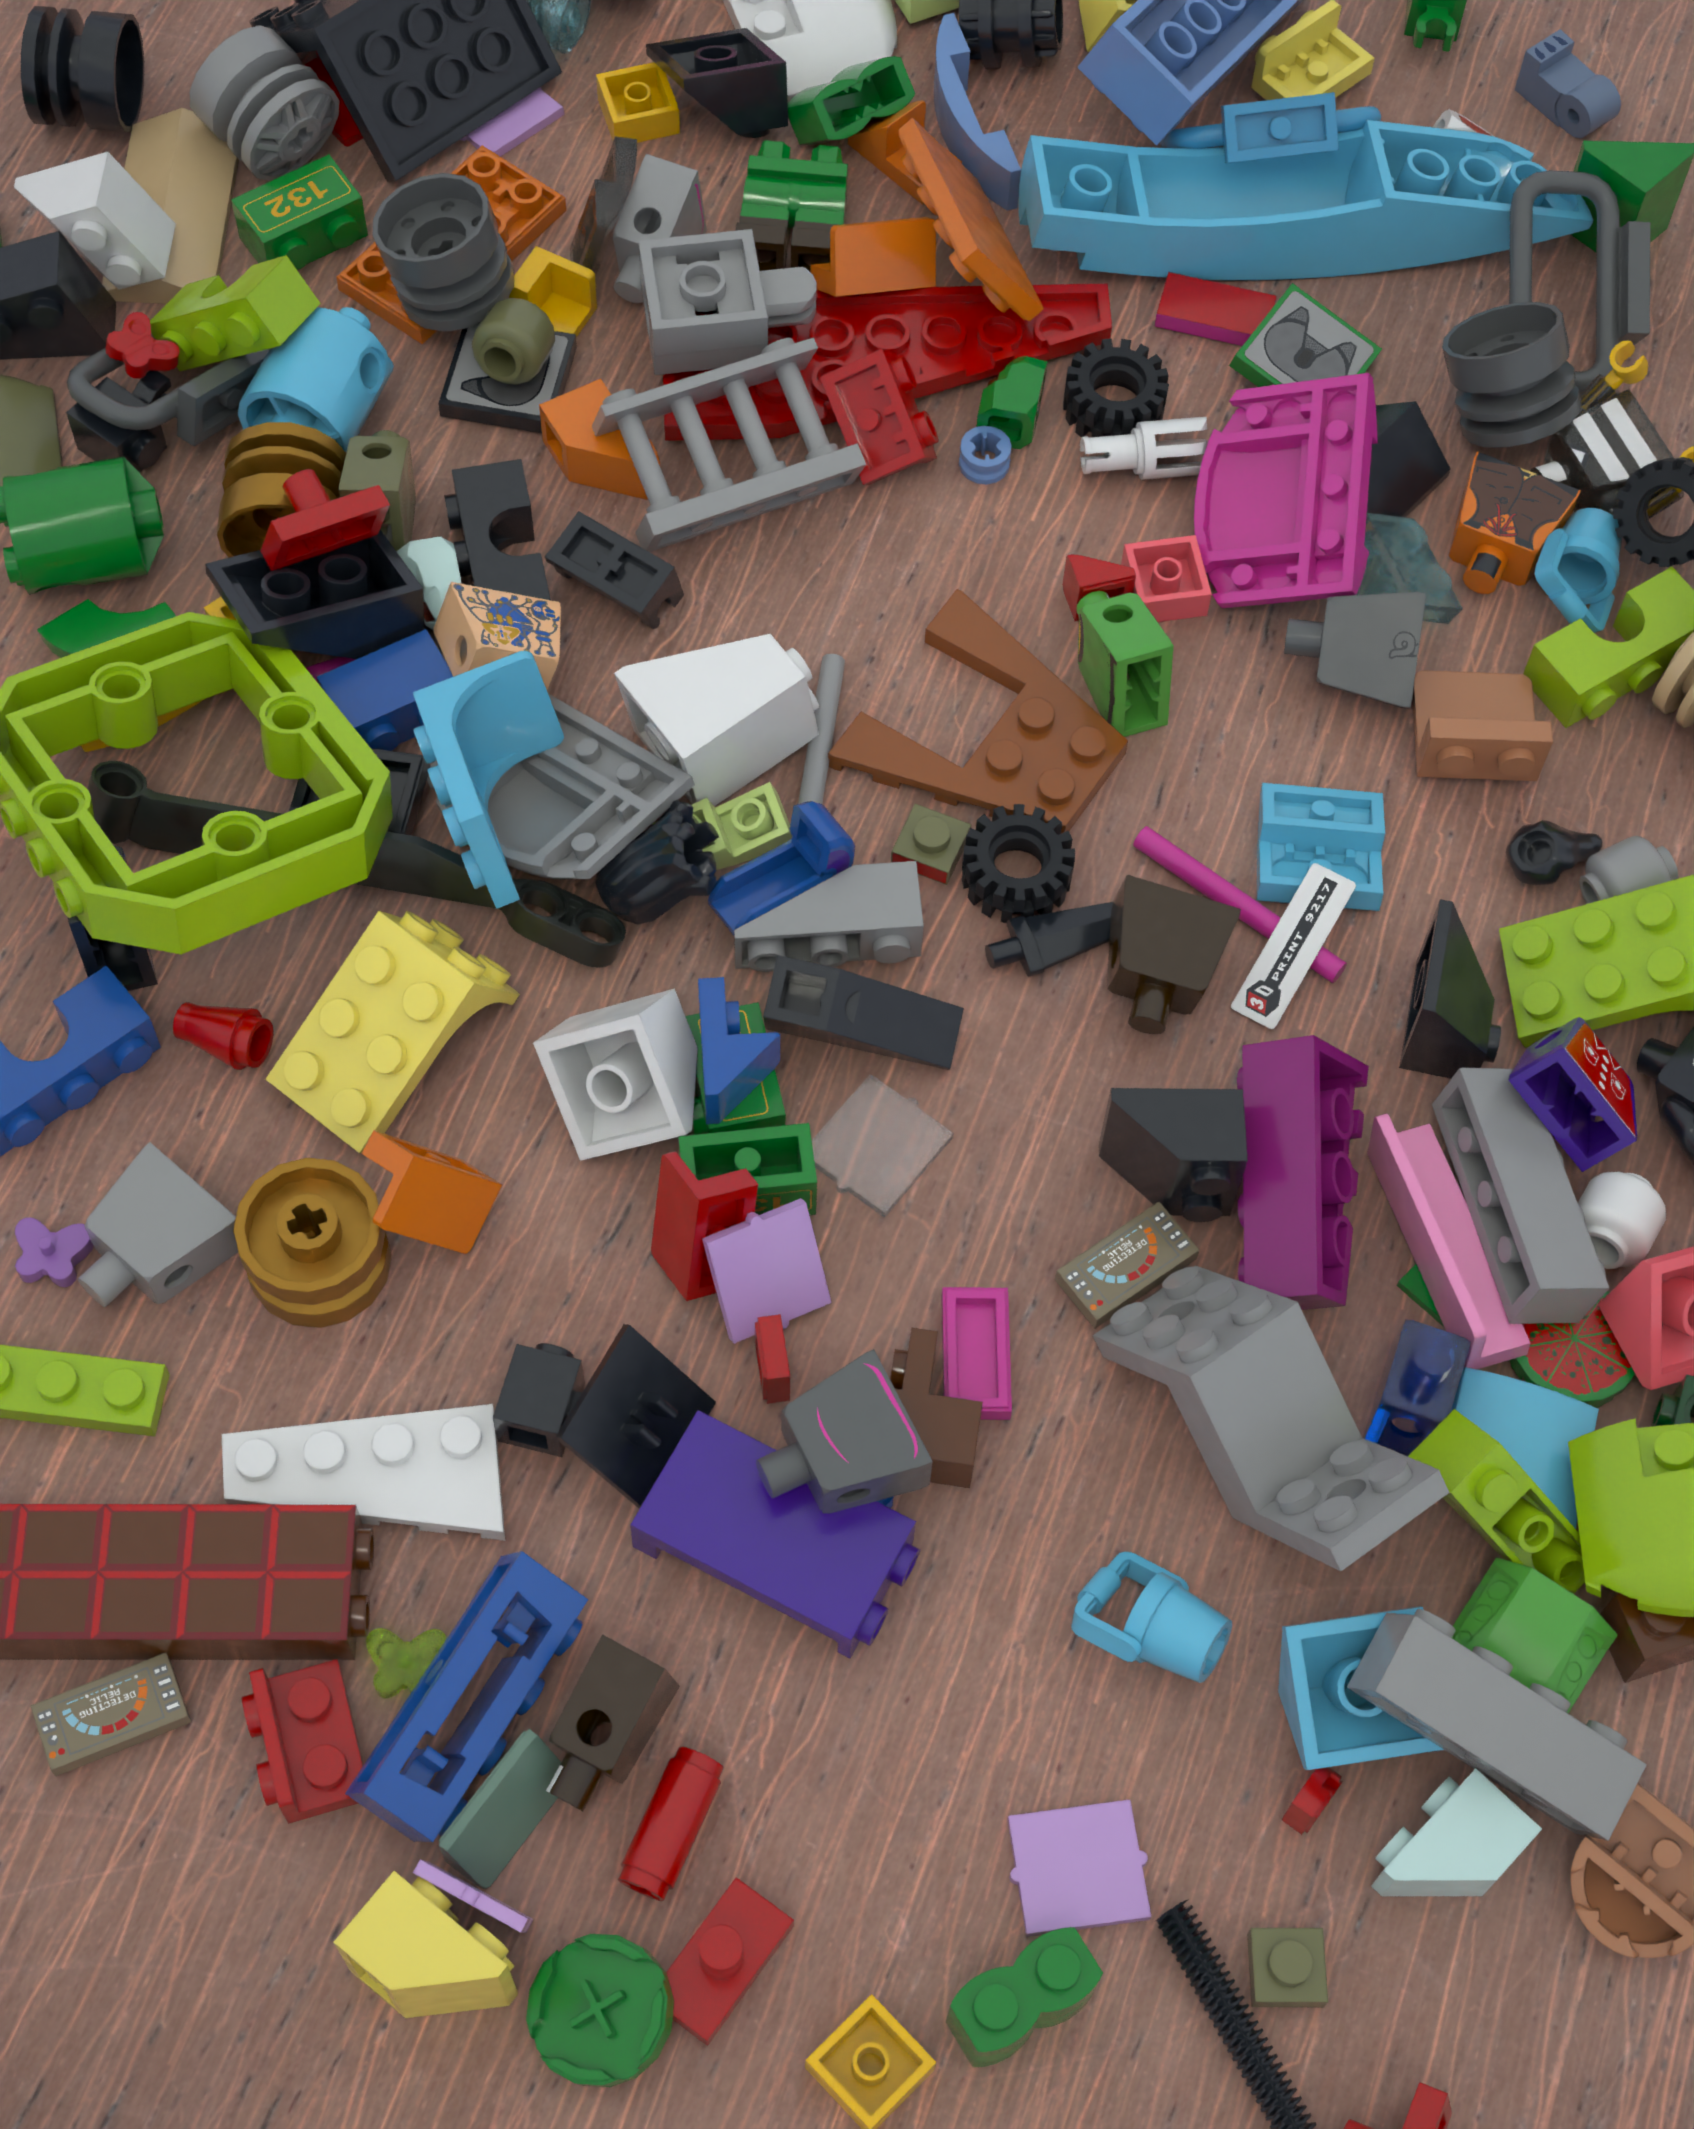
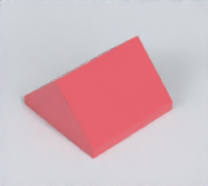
(1655, 1318)

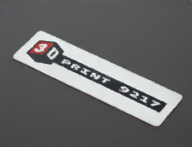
(1293, 946)

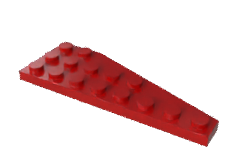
(942, 332)

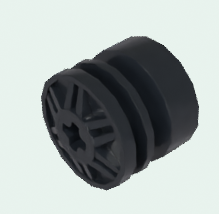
(82, 68)

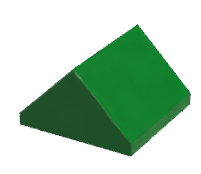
(1642, 176)

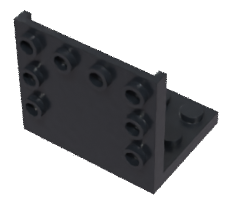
(420, 68)

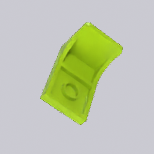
(1603, 960)

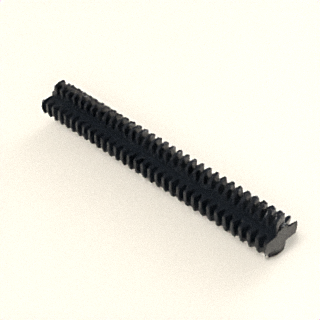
(1231, 2020)

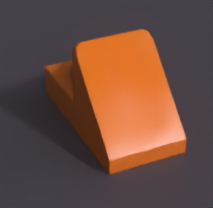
(883, 148)

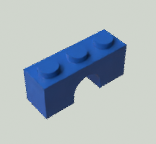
(105, 1039)

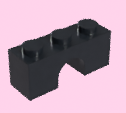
(493, 513)

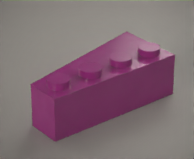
(1299, 1168)

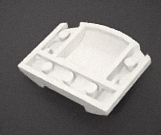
(818, 35)

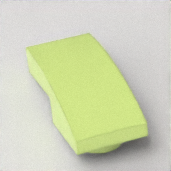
(745, 825)

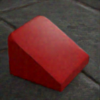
(1089, 575)

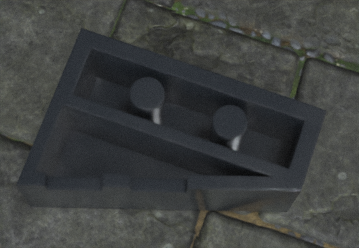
(51, 301)

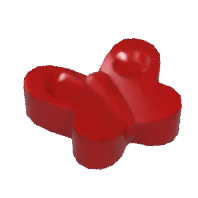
(139, 349)

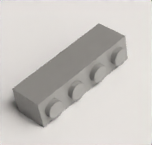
(1519, 1200)
(1497, 1723)

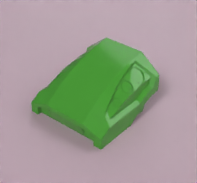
(1536, 1628)

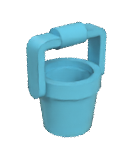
(1582, 566)
(1164, 1626)

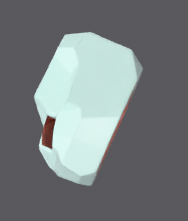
(434, 567)

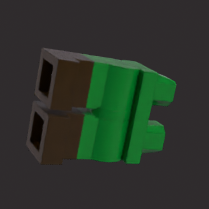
(793, 195)

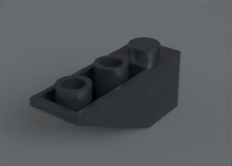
(860, 1013)

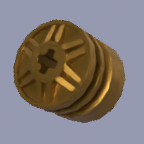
(254, 473)

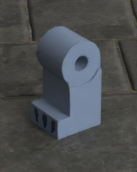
(1566, 87)

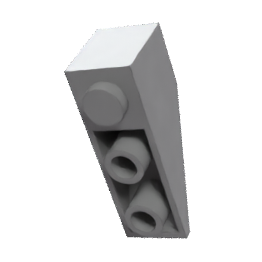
(849, 917)

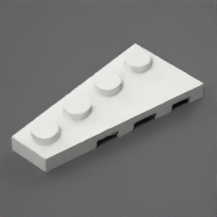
(397, 1468)

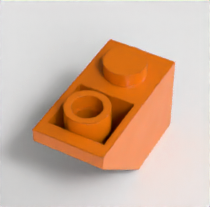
(582, 456)

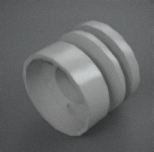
(264, 102)

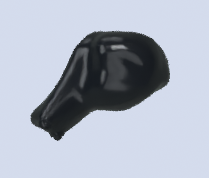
(1545, 850)

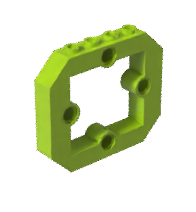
(245, 864)

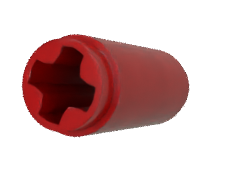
(671, 1823)

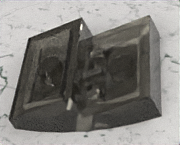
(604, 205)

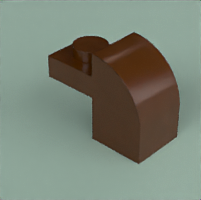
(944, 1423)

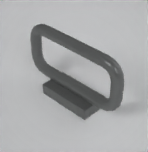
(1620, 261)
(200, 405)

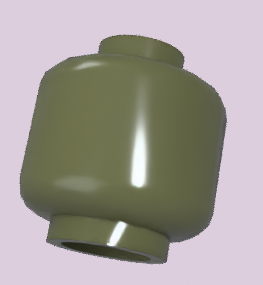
(513, 341)

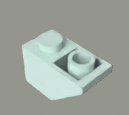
(1462, 1846)

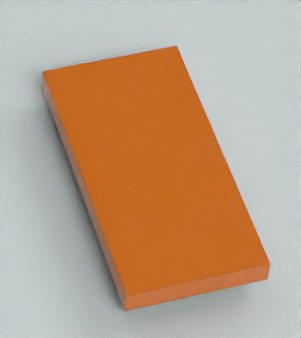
(522, 212)
(967, 223)

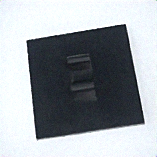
(632, 1415)

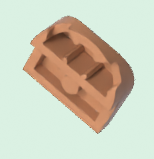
(1639, 1883)

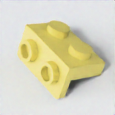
(1310, 58)

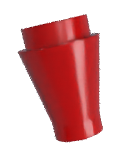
(227, 1033)

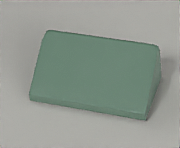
(502, 1812)

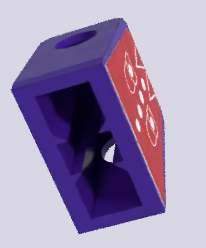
(1569, 1083)

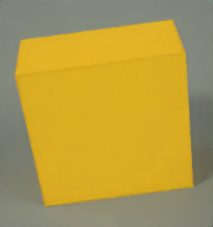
(638, 103)
(870, 2064)

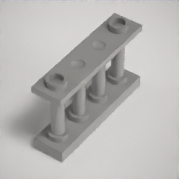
(720, 499)

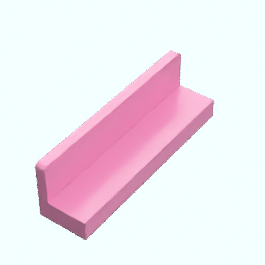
(1444, 1241)

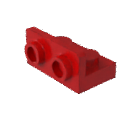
(880, 414)
(306, 1739)

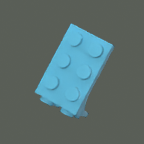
(476, 733)

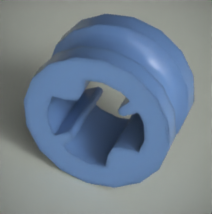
(985, 439)

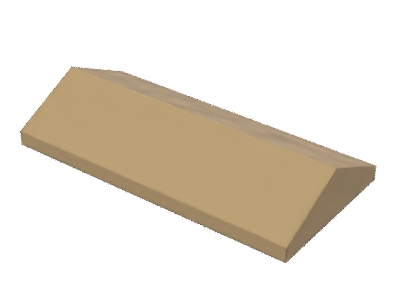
(193, 183)

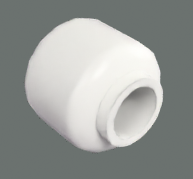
(1622, 1217)

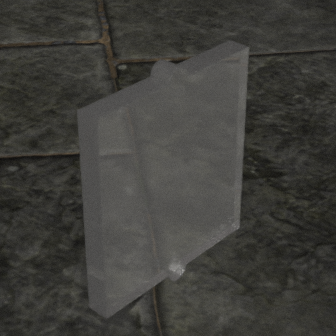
(878, 1145)

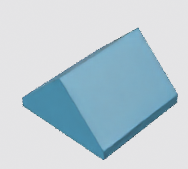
(1324, 1715)

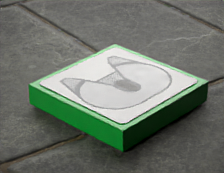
(1302, 343)

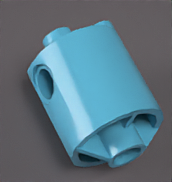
(320, 376)

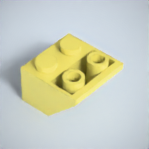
(420, 1957)

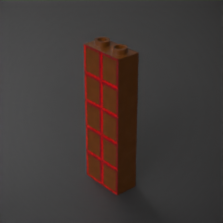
(182, 1581)

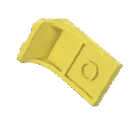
(384, 1023)

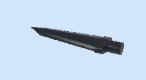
(1051, 937)

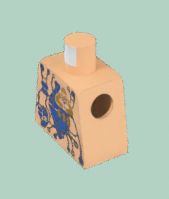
(489, 624)

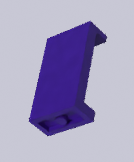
(776, 1549)

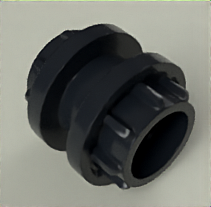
(1011, 26)

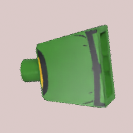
(1119, 639)

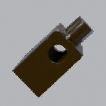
(1164, 949)
(616, 1690)

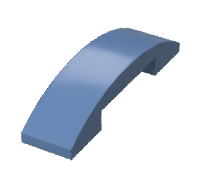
(984, 155)

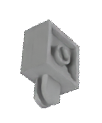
(719, 276)

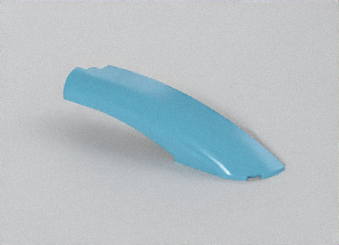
(1373, 206)

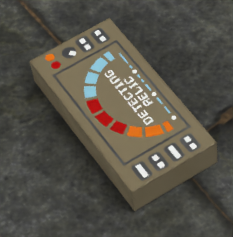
(1126, 1264)
(110, 1714)

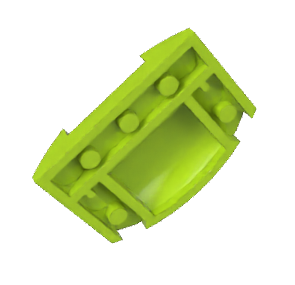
(1637, 1513)

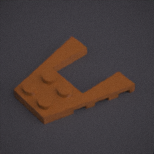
(1040, 753)

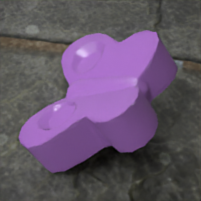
(50, 1251)

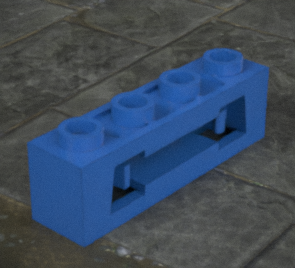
(534, 1601)

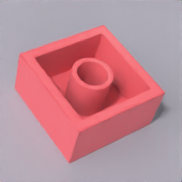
(1169, 577)

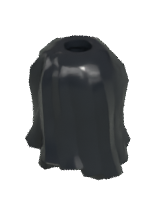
(660, 867)

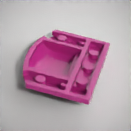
(1288, 492)

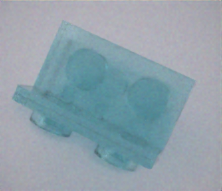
(1405, 563)

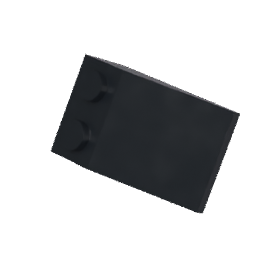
(326, 604)

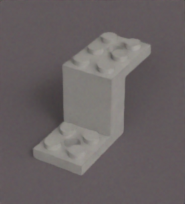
(1269, 1416)

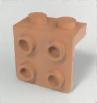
(1478, 726)

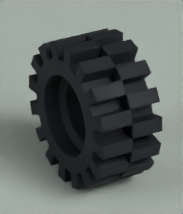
(1120, 368)
(1020, 834)

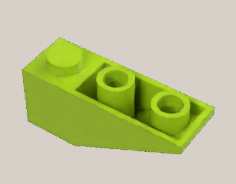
(1502, 1501)

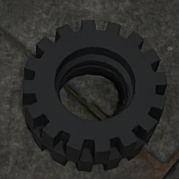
(1633, 515)

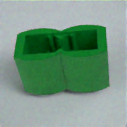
(850, 101)
(1042, 1989)

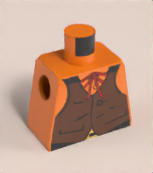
(1506, 522)

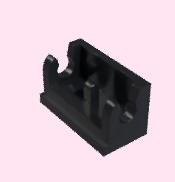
(615, 568)

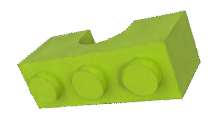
(236, 320)
(1586, 674)

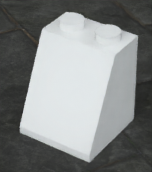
(722, 711)

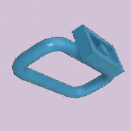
(1275, 128)

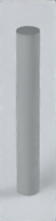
(817, 752)

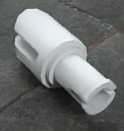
(1141, 450)

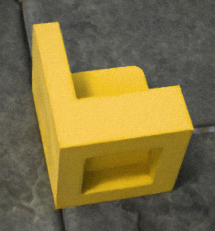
(558, 288)

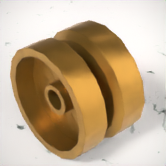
(312, 1242)

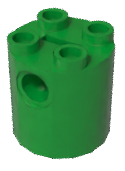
(80, 525)

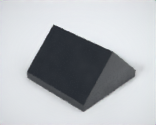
(1404, 462)

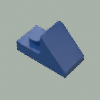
(730, 1060)

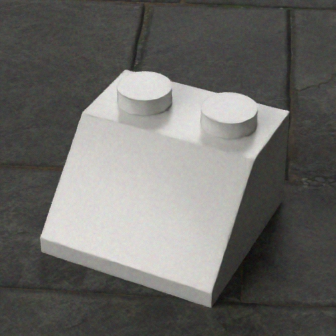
(104, 217)
(623, 1074)

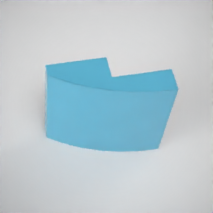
(1321, 827)
(1531, 1426)

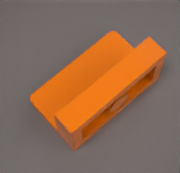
(879, 257)
(431, 1194)

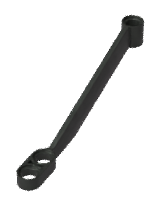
(403, 864)

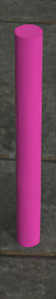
(1222, 891)

